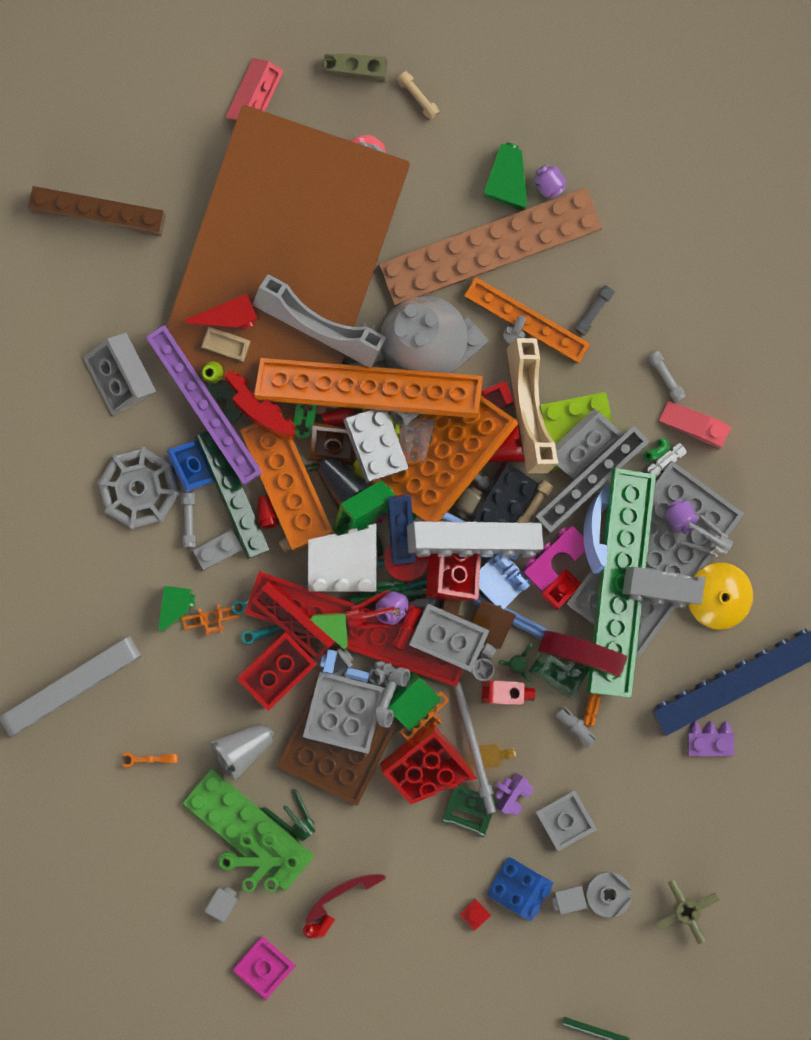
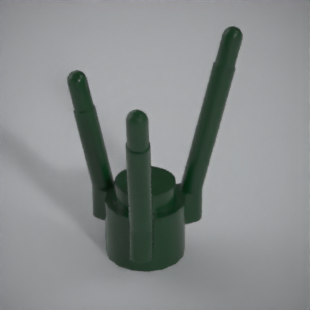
(518, 663)
(302, 828)

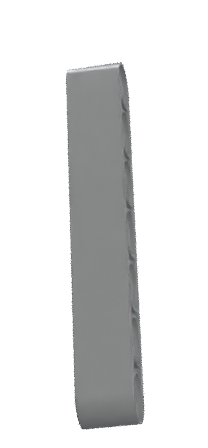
(70, 686)

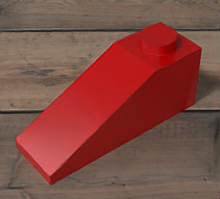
(233, 313)

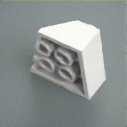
(343, 561)

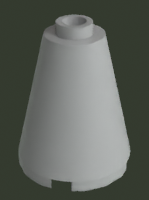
(241, 749)

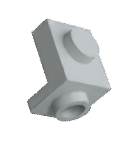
(342, 662)

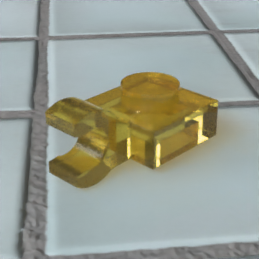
(492, 755)

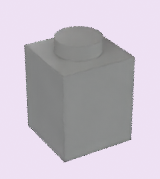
(569, 900)
(222, 903)

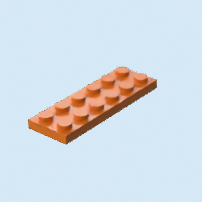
(287, 486)

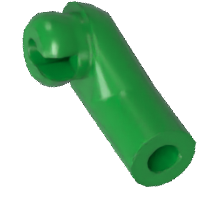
(656, 453)

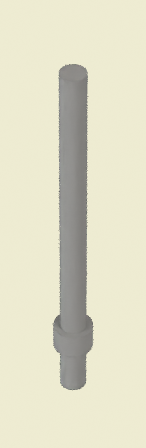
(485, 789)

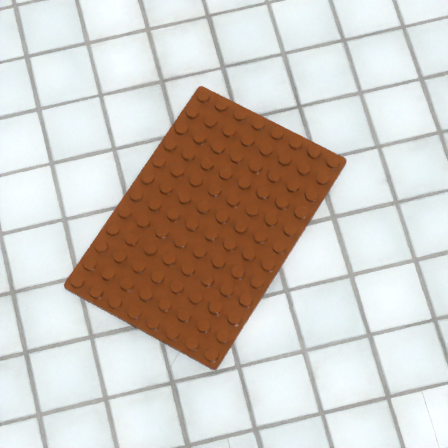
(294, 210)

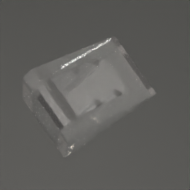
(416, 439)

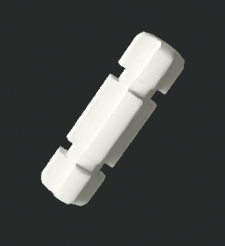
(665, 460)

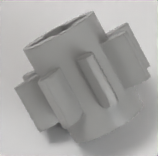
(380, 673)

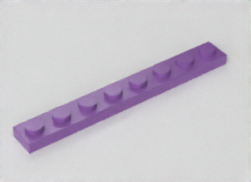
(204, 405)

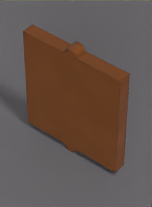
(495, 620)

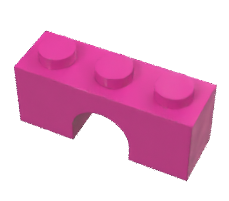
(540, 570)

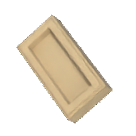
(226, 344)

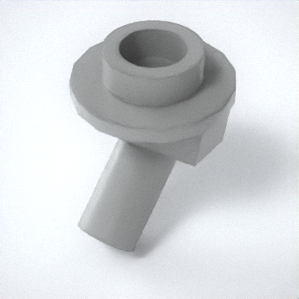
(515, 331)

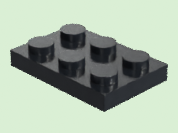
(505, 496)

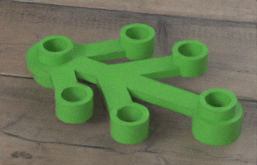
(265, 861)

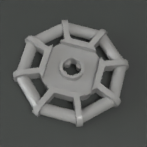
(127, 480)

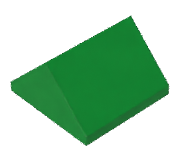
(413, 701)

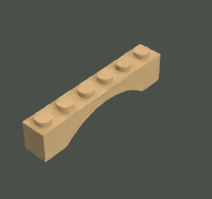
(524, 370)

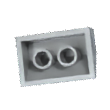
(119, 373)

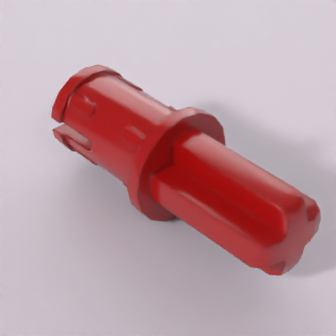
(407, 626)

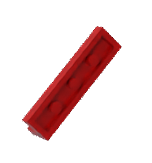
(296, 612)

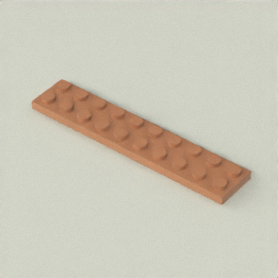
(490, 246)

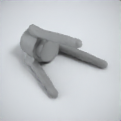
(719, 544)

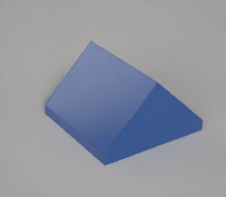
(190, 466)

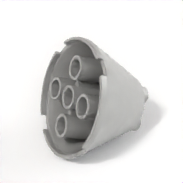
(424, 336)

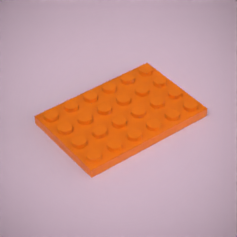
(453, 459)

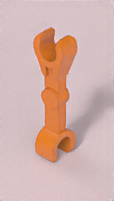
(167, 758)

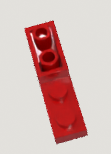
(263, 414)

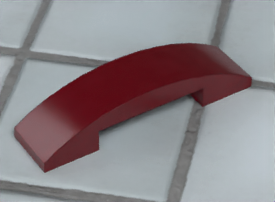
(583, 652)
(367, 880)

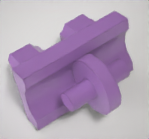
(509, 791)

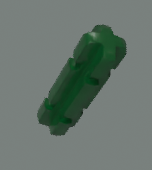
(397, 586)

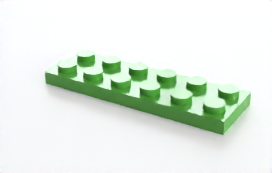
(234, 814)

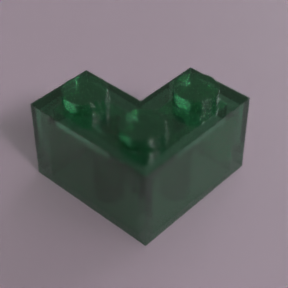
(561, 675)

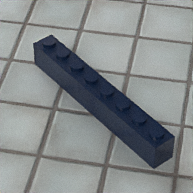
(735, 684)

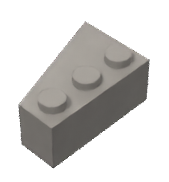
(663, 586)

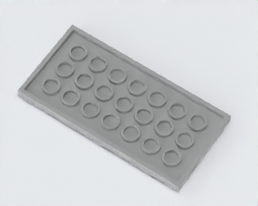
(664, 547)

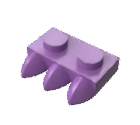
(710, 742)

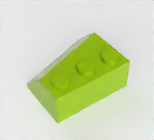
(564, 415)

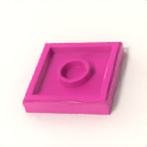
(264, 967)

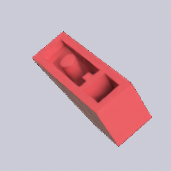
(695, 424)

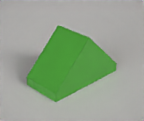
(334, 626)

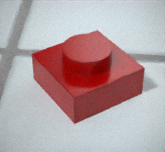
(475, 914)

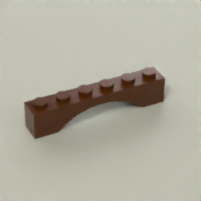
(110, 212)

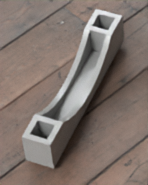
(356, 342)

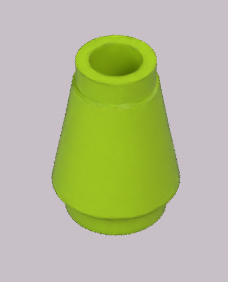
(218, 372)

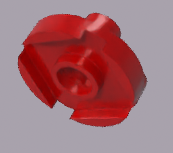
(405, 572)

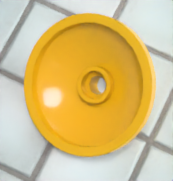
(723, 579)

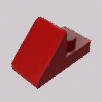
(561, 589)

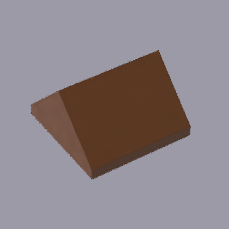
(331, 442)

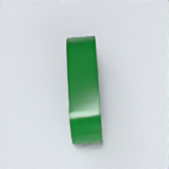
(310, 419)

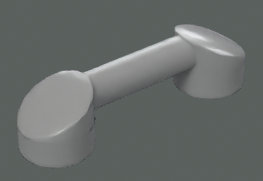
(398, 677)

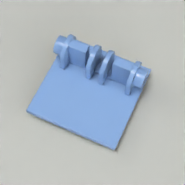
(502, 580)

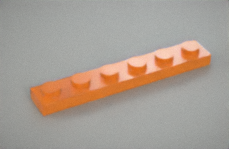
(535, 324)

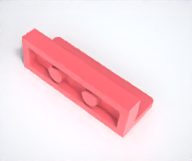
(256, 87)

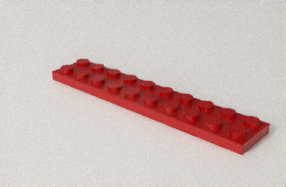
(367, 641)

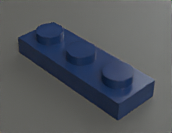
(399, 518)

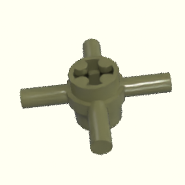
(678, 909)

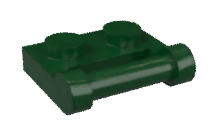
(469, 802)

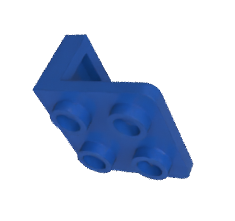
(520, 889)

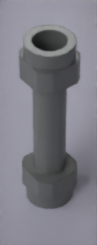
(604, 294)

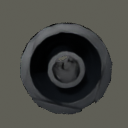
(340, 481)

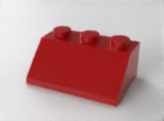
(453, 577)

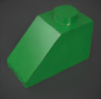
(175, 605)

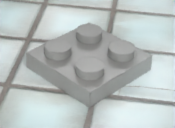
(566, 820)

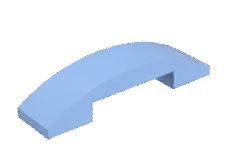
(595, 552)

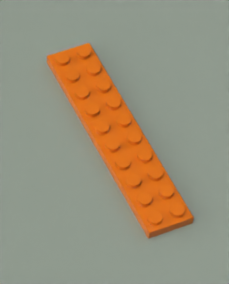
(369, 387)

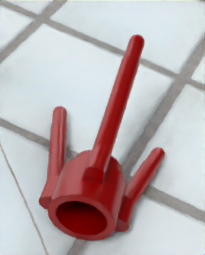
(357, 617)

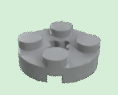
(596, 896)

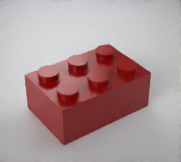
(276, 670)

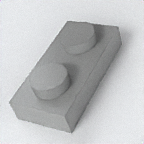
(218, 550)

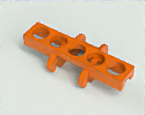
(218, 619)
(431, 714)

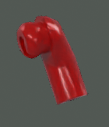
(320, 929)

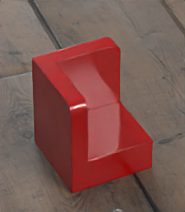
(499, 395)

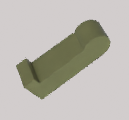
(356, 66)

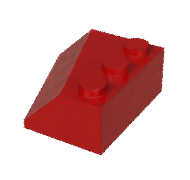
(426, 765)

